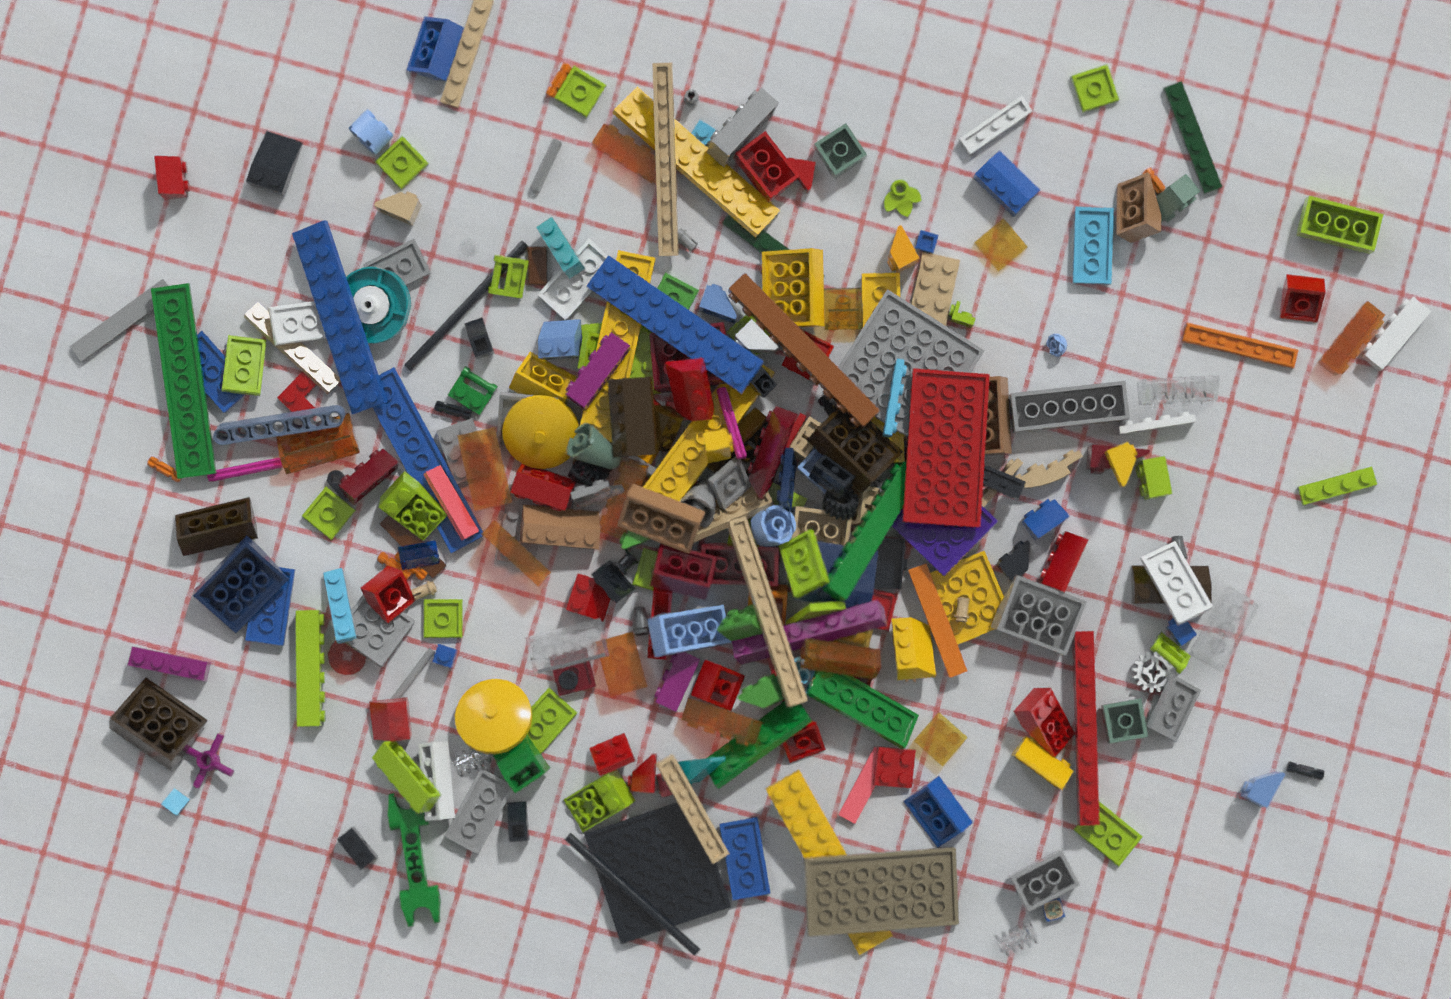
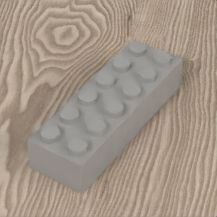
(1069, 407)

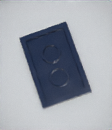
(787, 479)

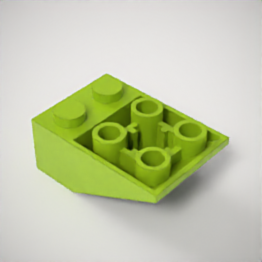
(412, 506)
(599, 800)

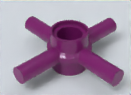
(201, 758)

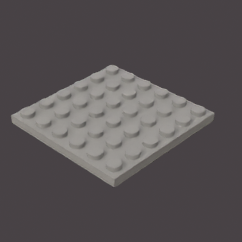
(909, 334)

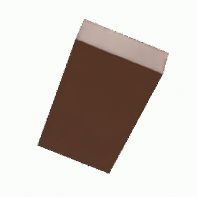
(537, 266)

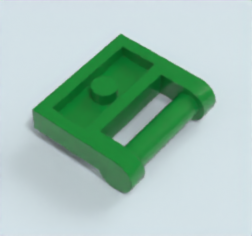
(470, 397)

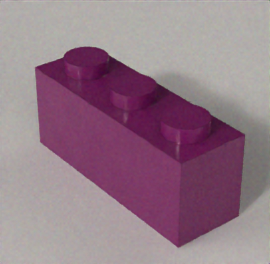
(676, 680)

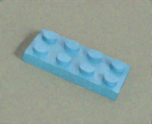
(1093, 245)

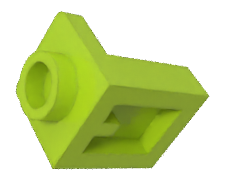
(963, 318)

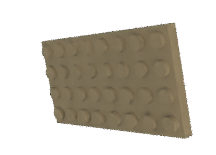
(881, 891)

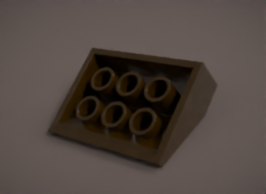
(856, 449)
(157, 723)

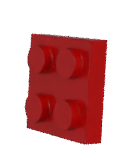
(612, 754)
(894, 767)

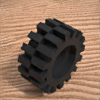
(840, 508)

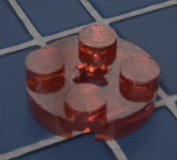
(345, 667)

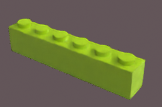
(309, 668)

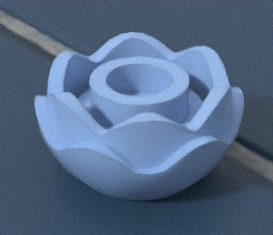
(1057, 344)

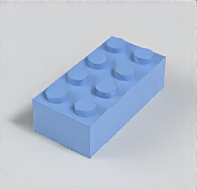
(687, 630)

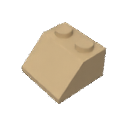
(400, 207)

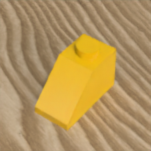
(1122, 461)

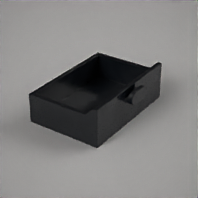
(890, 564)

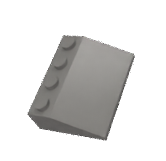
(1039, 615)

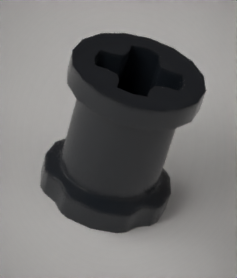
(626, 562)

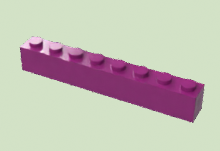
(824, 628)

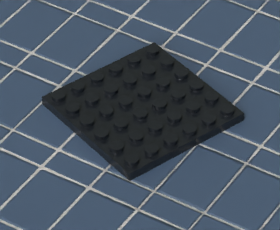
(663, 864)

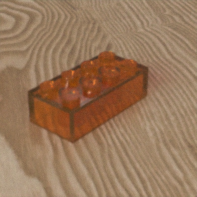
(484, 469)

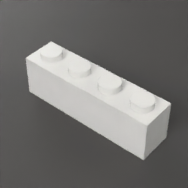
(1395, 334)
(436, 766)

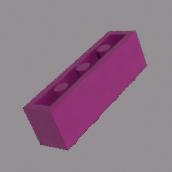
(597, 371)
(169, 663)

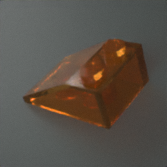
(623, 667)

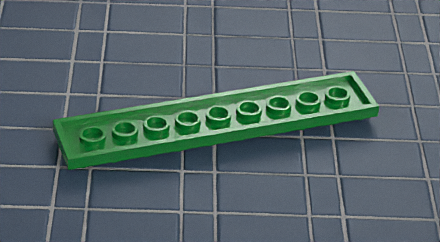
(183, 380)

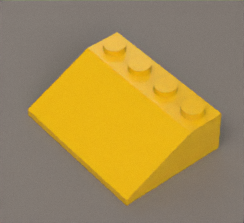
(796, 284)

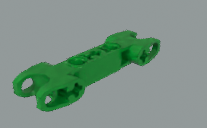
(419, 893)

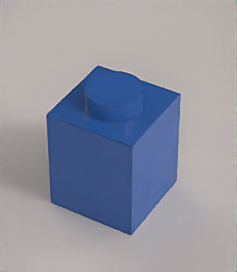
(1180, 633)
(445, 656)

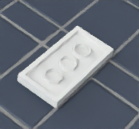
(568, 294)
(1176, 583)

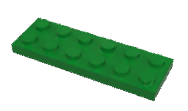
(864, 706)
(775, 729)

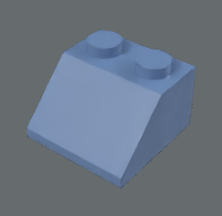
(717, 304)
(560, 340)
(1262, 788)

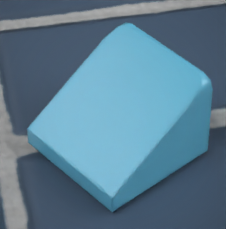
(175, 802)

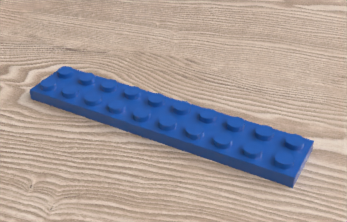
(339, 317)
(675, 324)
(417, 449)

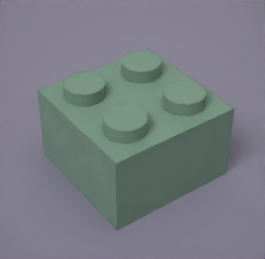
(840, 150)
(1124, 720)

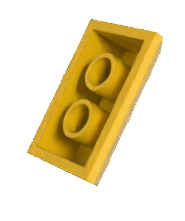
(541, 377)
(912, 649)
(1042, 763)

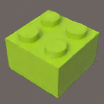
(1154, 478)

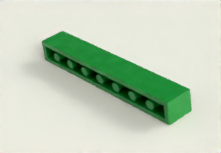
(868, 535)

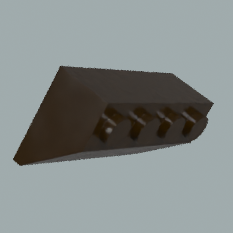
(632, 416)
(750, 431)
(215, 526)
(1145, 591)

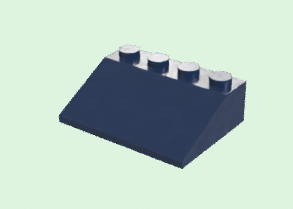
(240, 584)
(862, 591)

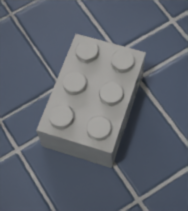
(1044, 880)

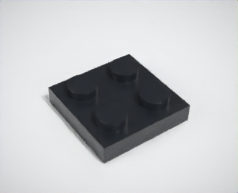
(612, 581)

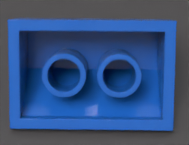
(435, 48)
(1006, 183)
(938, 811)

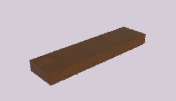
(406, 537)

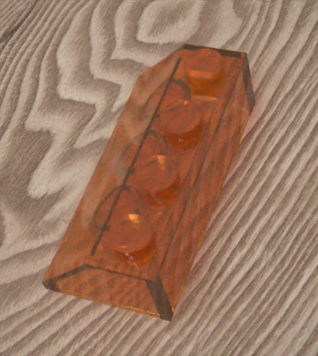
(318, 446)

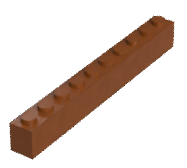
(803, 351)

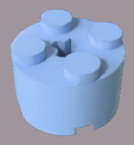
(371, 132)
(773, 526)

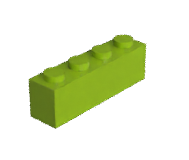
(406, 776)

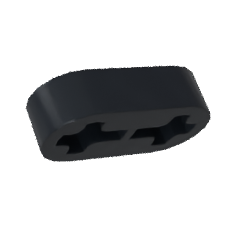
(335, 486)

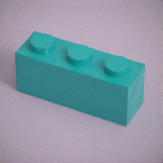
(560, 247)

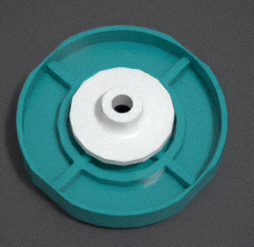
(380, 302)

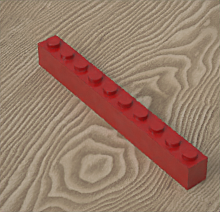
(1085, 728)

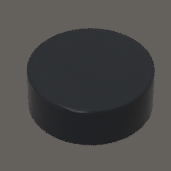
(568, 679)

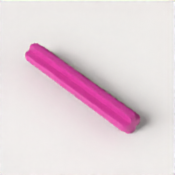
(731, 422)
(245, 469)

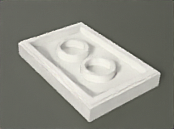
(295, 323)

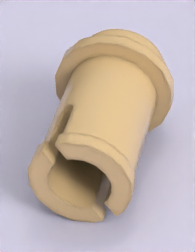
(425, 590)
(962, 609)

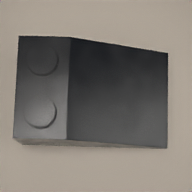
(274, 163)

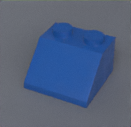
(1044, 519)

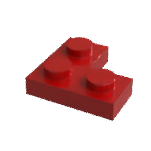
(294, 395)

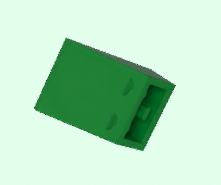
(521, 764)

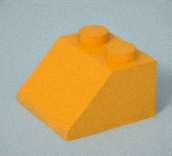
(902, 253)

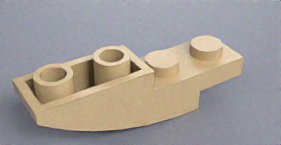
(1039, 476)

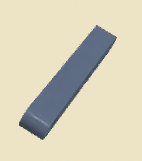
(272, 430)

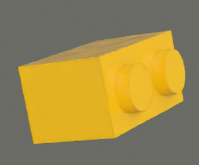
(718, 445)

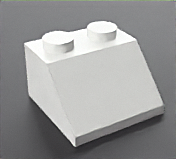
(755, 339)

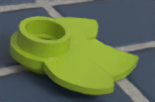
(901, 201)

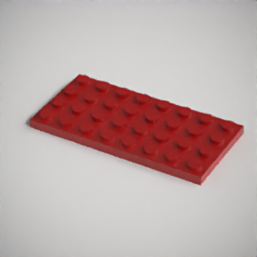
(946, 448)

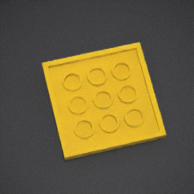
(973, 580)

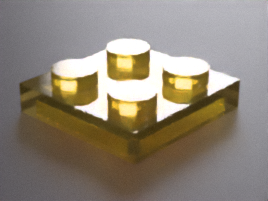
(1000, 245)
(940, 739)

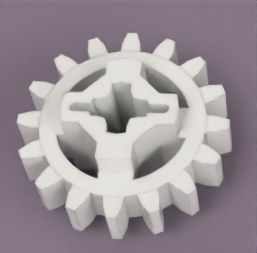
(1145, 670)

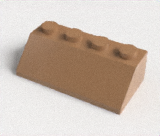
(998, 418)
(660, 518)
(560, 528)

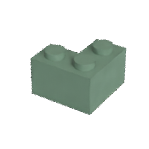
(1176, 197)

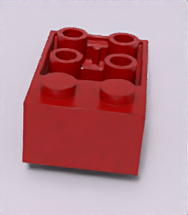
(1044, 720)

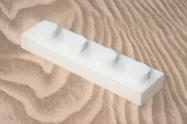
(995, 125)
(1163, 422)

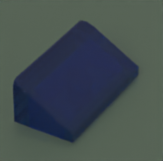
(418, 555)

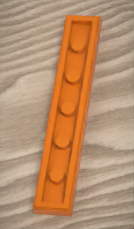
(1240, 345)
(937, 620)

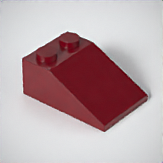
(1098, 462)

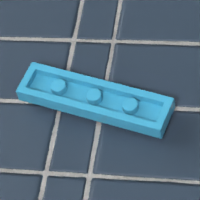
(895, 390)
(339, 605)

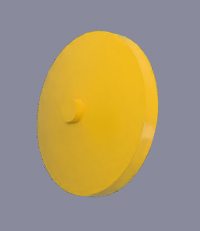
(539, 431)
(493, 716)

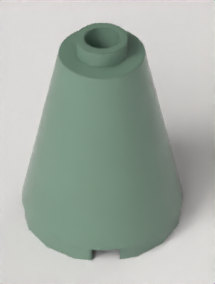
(592, 447)

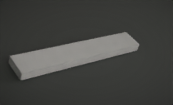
(115, 324)

